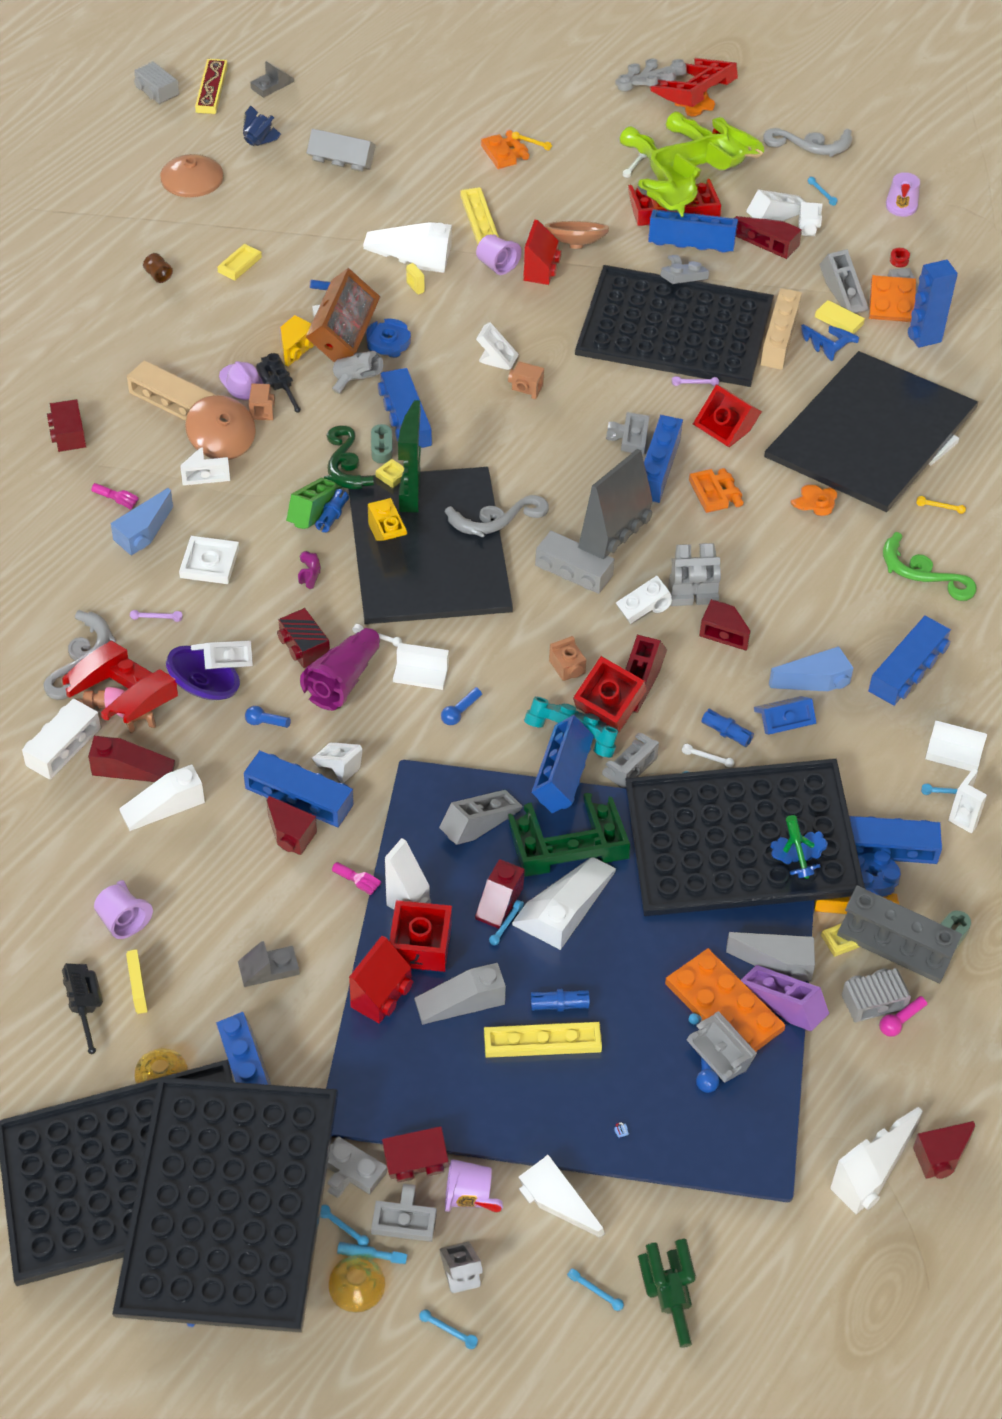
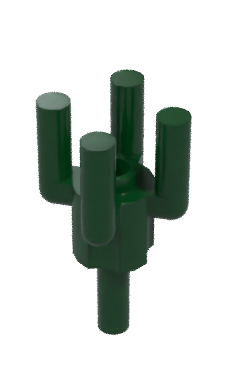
(670, 1284)

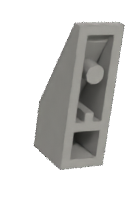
(843, 281)
(477, 815)
(780, 953)
(463, 994)

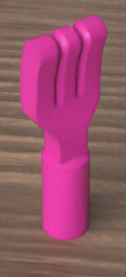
(122, 497)
(362, 880)

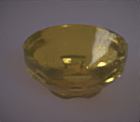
(143, 1068)
(356, 1296)

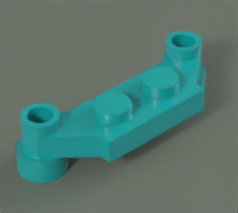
(604, 735)

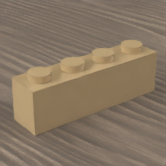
(781, 328)
(164, 389)

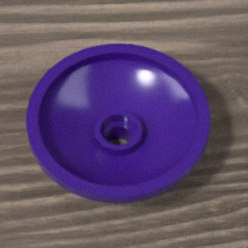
(190, 674)

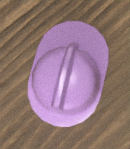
(238, 379)

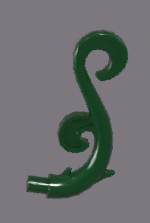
(348, 461)

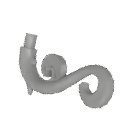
(809, 142)
(501, 519)
(76, 651)

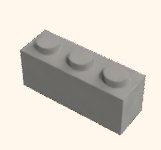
(340, 150)
(571, 563)

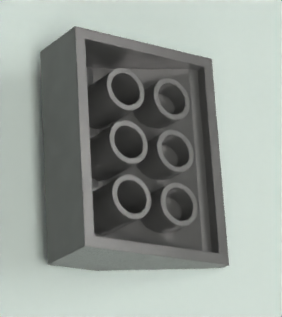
(617, 507)

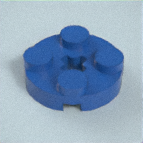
(378, 339)
(887, 872)

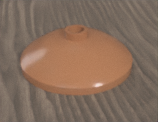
(191, 175)
(577, 232)
(219, 437)

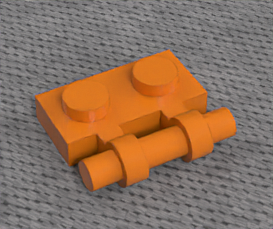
(500, 152)
(709, 489)

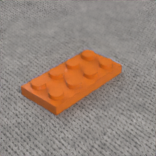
(711, 987)

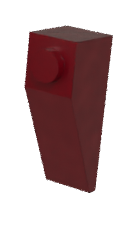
(769, 235)
(646, 662)
(126, 760)

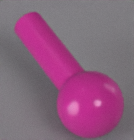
(892, 1024)

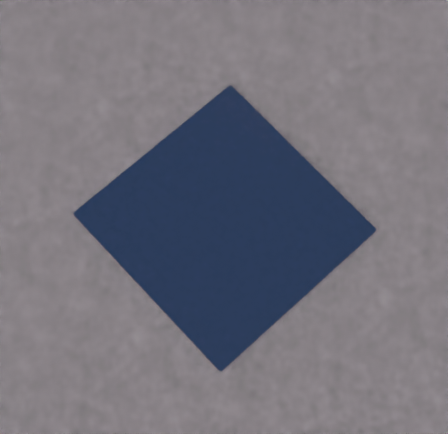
(566, 1106)

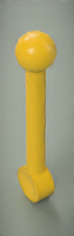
(547, 145)
(921, 501)

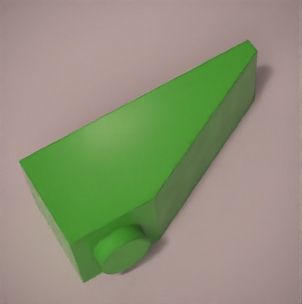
(308, 502)

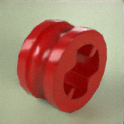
(903, 257)

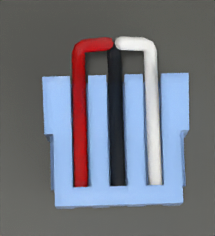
(621, 1130)

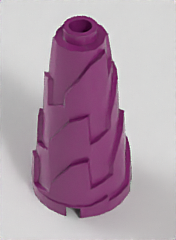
(338, 670)

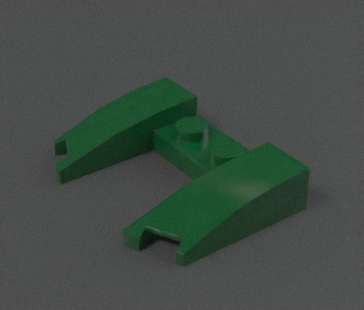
(410, 452)
(538, 853)

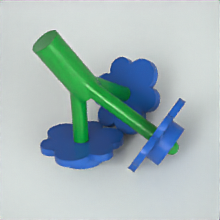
(811, 847)

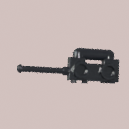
(279, 377)
(79, 998)

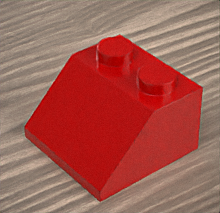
(541, 255)
(726, 416)
(379, 981)

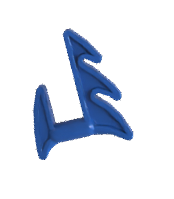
(829, 347)

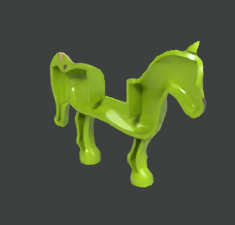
(677, 164)

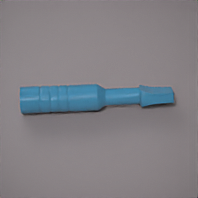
(370, 1252)

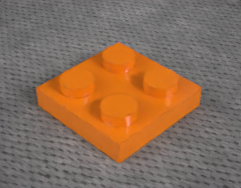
(892, 298)

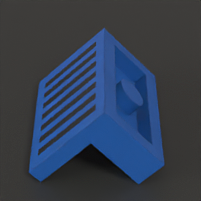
(787, 714)

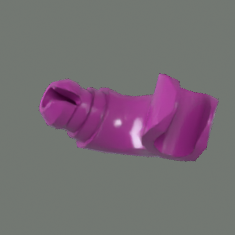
(309, 575)

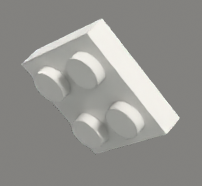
(209, 560)

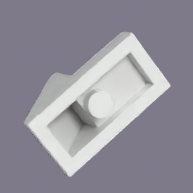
(497, 349)
(199, 471)
(342, 758)

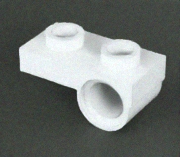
(648, 597)

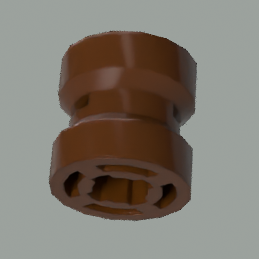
(157, 267)

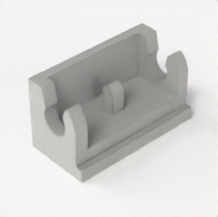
(632, 760)
(722, 1047)

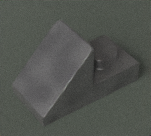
(271, 81)
(266, 966)
(461, 1267)

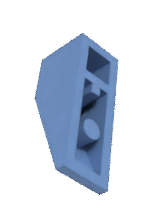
(141, 524)
(814, 673)

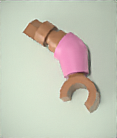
(106, 697)

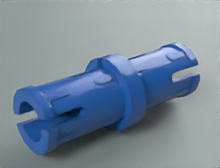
(332, 510)
(727, 727)
(559, 1000)

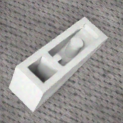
(774, 205)
(164, 798)
(404, 877)
(555, 1195)

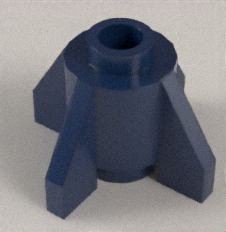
(258, 128)

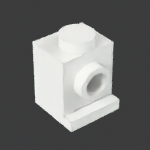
(810, 218)

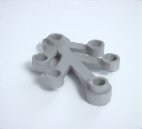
(649, 75)

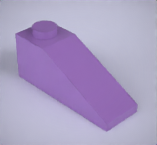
(788, 997)

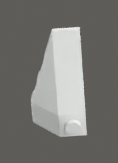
(420, 244)
(561, 907)
(867, 1166)

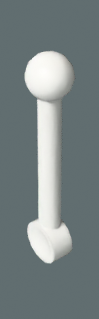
(627, 172)
(357, 628)
(688, 749)

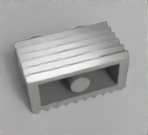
(156, 82)
(875, 994)

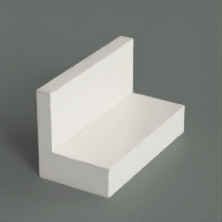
(226, 654)
(421, 666)
(956, 746)
(967, 804)

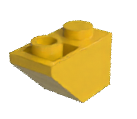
(294, 339)
(385, 520)

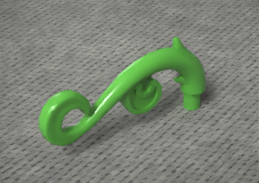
(924, 574)

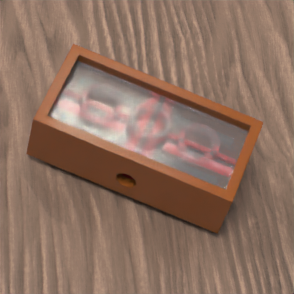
(343, 316)

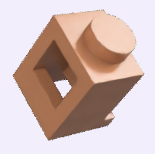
(527, 379)
(261, 402)
(567, 659)

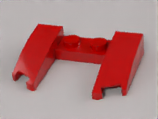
(706, 73)
(704, 203)
(111, 660)

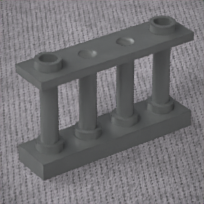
(899, 934)

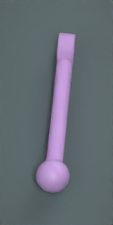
(677, 381)
(176, 616)

